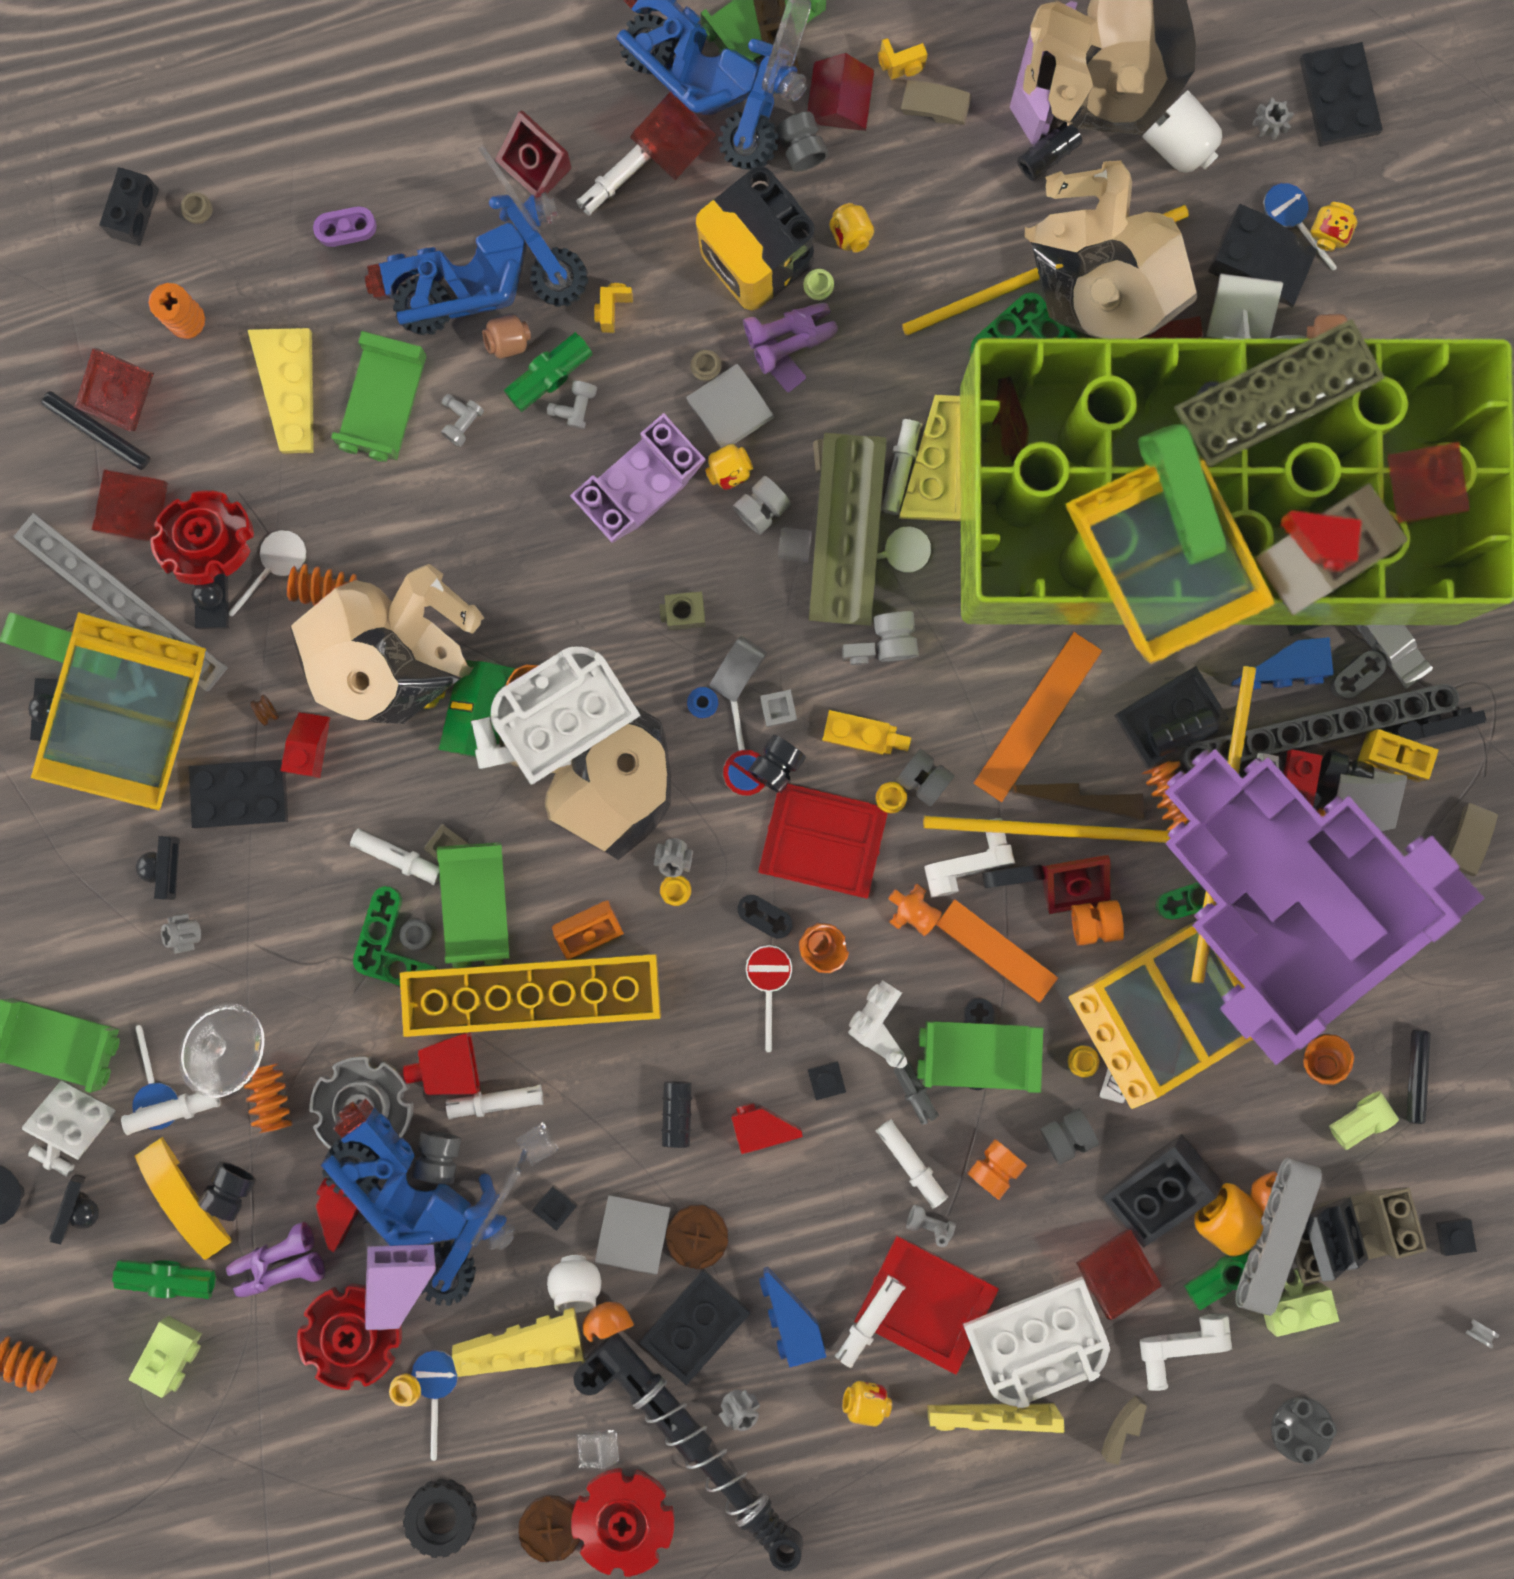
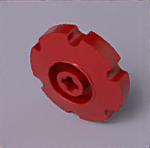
(202, 537)
(325, 1346)
(647, 1519)

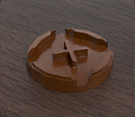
(697, 1236)
(547, 1529)

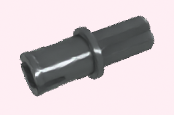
(916, 1093)

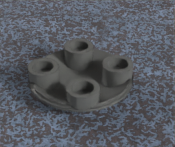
(1302, 1430)

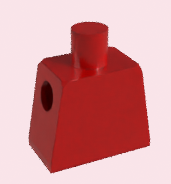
(446, 1067)

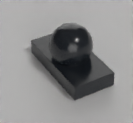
(212, 604)
(40, 705)
(161, 867)
(74, 1210)

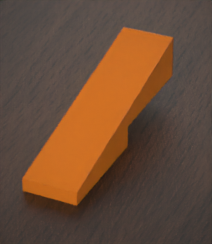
(997, 951)

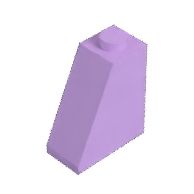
(395, 1282)

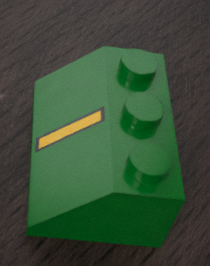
(472, 701)

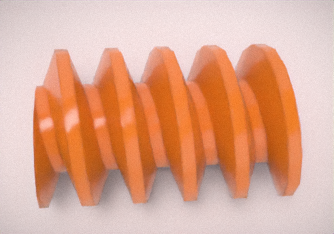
(177, 310)
(313, 586)
(1160, 776)
(268, 1099)
(24, 1367)

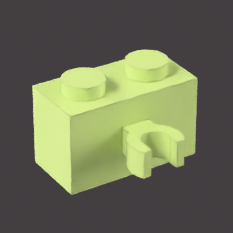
(1302, 1308)
(165, 1357)

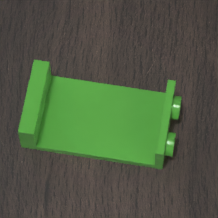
(738, 24)
(381, 397)
(473, 904)
(56, 1044)
(981, 1055)

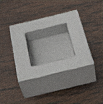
(858, 653)
(778, 708)

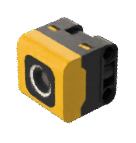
(756, 238)

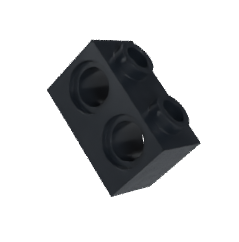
(129, 206)

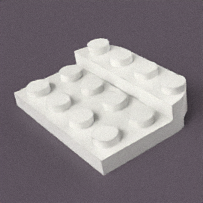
(560, 710)
(1040, 1344)

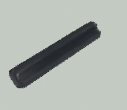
(1418, 1076)

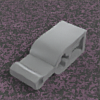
(1399, 651)

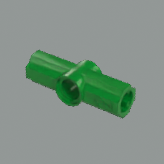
(548, 372)
(164, 1279)
(1213, 1282)

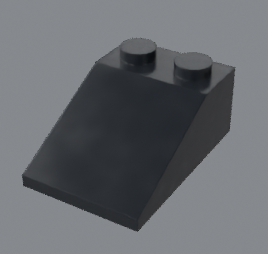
(1263, 249)
(1163, 1191)

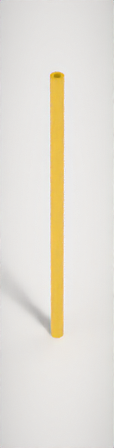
(996, 291)
(1234, 760)
(1045, 829)

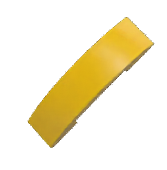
(180, 1201)

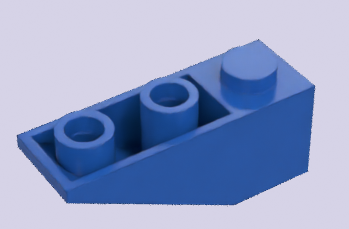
(1298, 661)
(798, 1327)

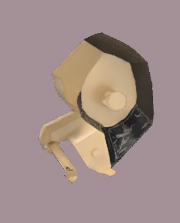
(1116, 63)
(1118, 270)
(380, 654)
(615, 788)

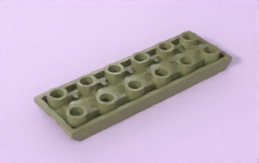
(1279, 393)
(847, 529)

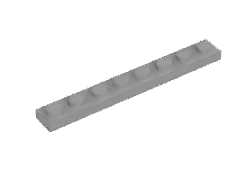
(107, 590)

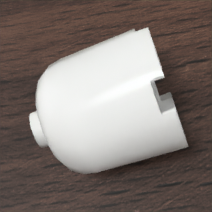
(1187, 136)

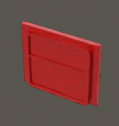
(823, 840)
(932, 1306)

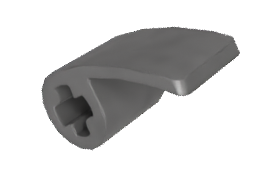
(737, 668)

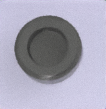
(416, 934)

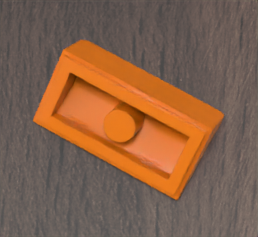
(587, 930)

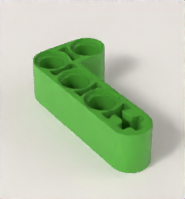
(1185, 490)
(35, 637)

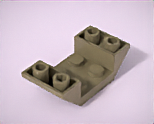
(1304, 582)
(1386, 1225)

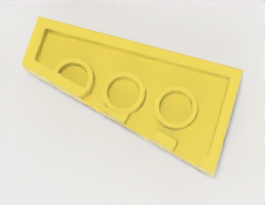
(287, 382)
(936, 478)
(519, 1348)
(1036, 1417)

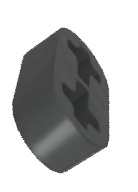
(1363, 680)

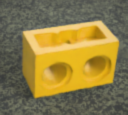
(1398, 755)

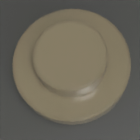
(196, 208)
(705, 365)

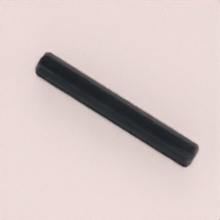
(95, 430)

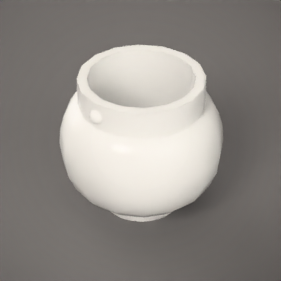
(574, 1284)

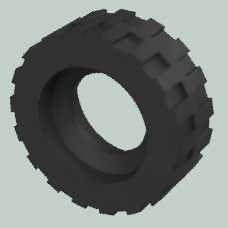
(417, 1530)

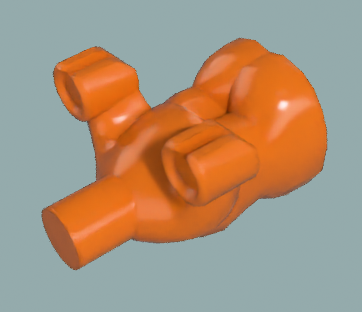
(914, 910)

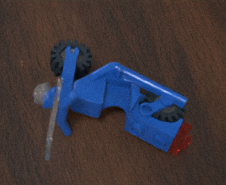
(719, 82)
(491, 275)
(414, 1217)

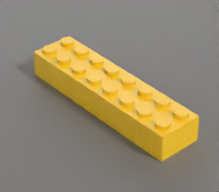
(530, 995)

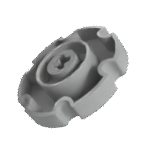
(353, 1082)

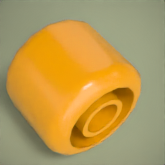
(1230, 1221)

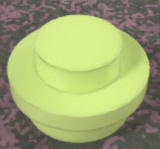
(818, 284)

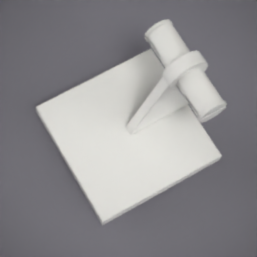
(1244, 308)
(869, 1028)
(68, 1124)

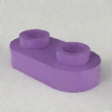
(345, 223)

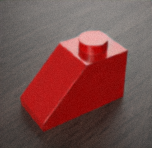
(1325, 538)
(306, 745)
(761, 1128)
(335, 1215)

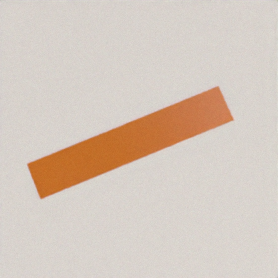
(1037, 717)

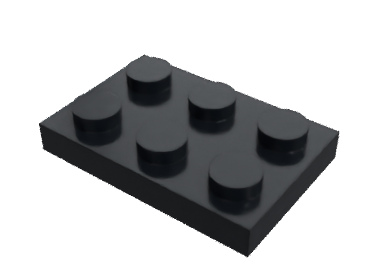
(1341, 94)
(1164, 705)
(238, 794)
(694, 1326)

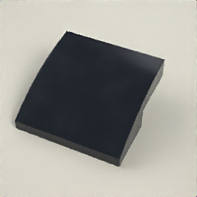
(1336, 1239)

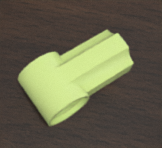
(1370, 1117)

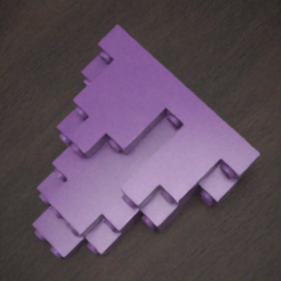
(1304, 901)

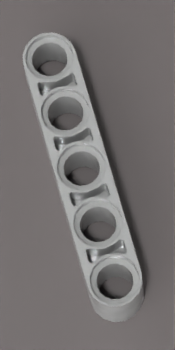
(1282, 1232)

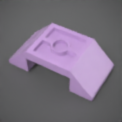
(1032, 110)
(640, 480)

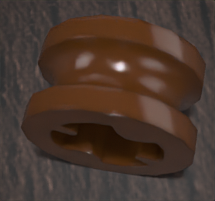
(264, 710)

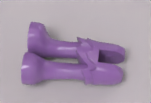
(799, 323)
(262, 1259)

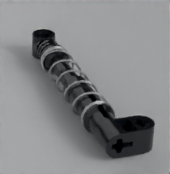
(650, 1394)

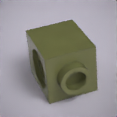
(694, 620)

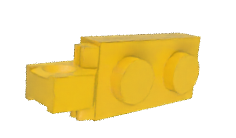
(863, 734)

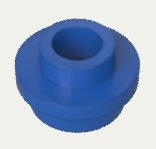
(702, 712)

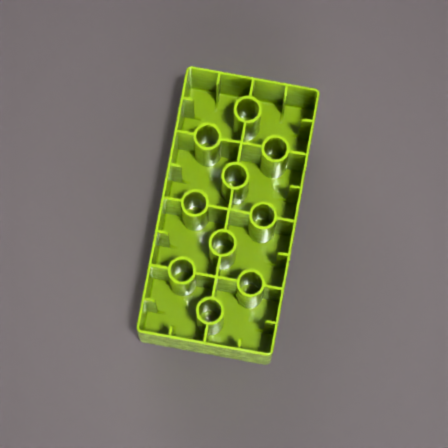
(1101, 395)

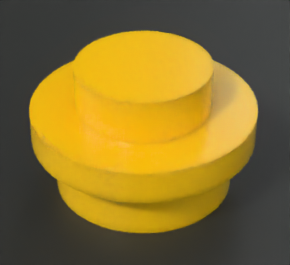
(891, 797)
(675, 890)
(1083, 1061)
(405, 1390)

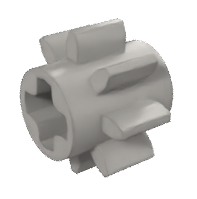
(1279, 113)
(673, 857)
(180, 933)
(739, 1410)

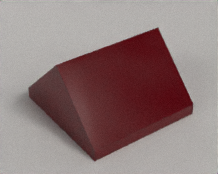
(841, 92)
(533, 156)
(1076, 883)

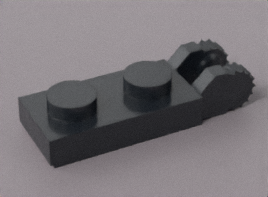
(1435, 725)

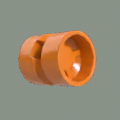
(1097, 922)
(997, 1169)

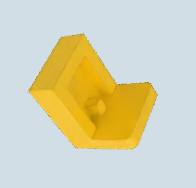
(906, 62)
(605, 310)

